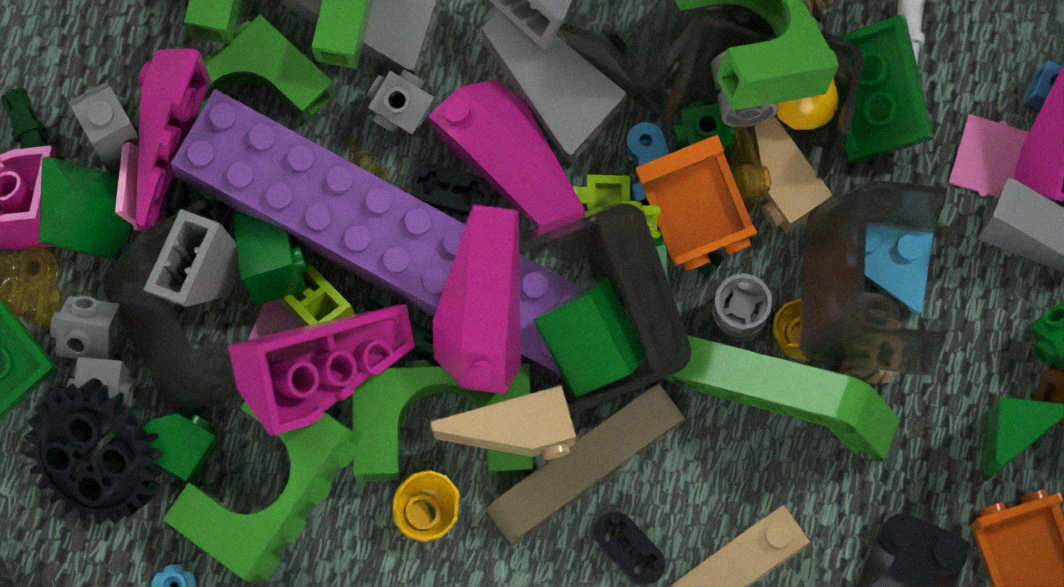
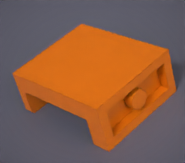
(697, 203)
(1023, 542)

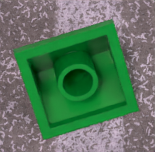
(80, 209)
(590, 338)
(1012, 428)

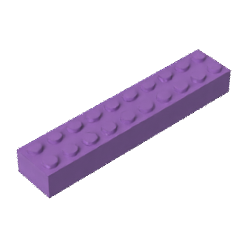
(345, 214)

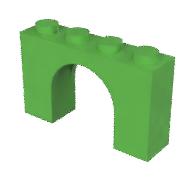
(336, 38)
(269, 60)
(780, 69)
(386, 397)
(255, 541)

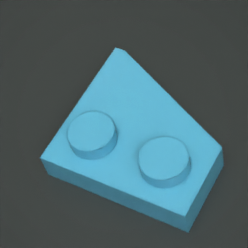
(899, 263)

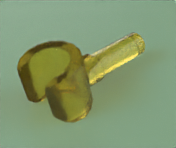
(366, 163)

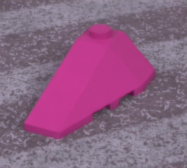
(169, 106)
(506, 147)
(1043, 151)
(21, 197)
(480, 305)
(307, 369)

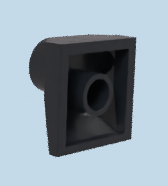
(913, 554)

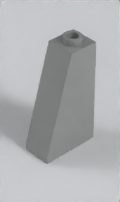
(395, 30)
(559, 86)

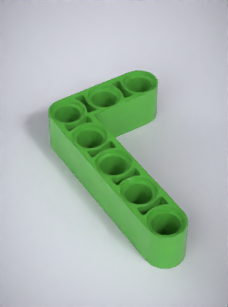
(794, 390)

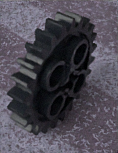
(68, 432)

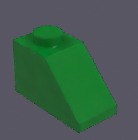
(268, 259)
(184, 443)

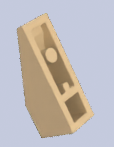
(793, 180)
(519, 426)
(750, 554)

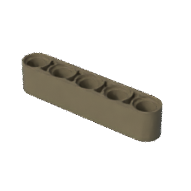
(593, 457)

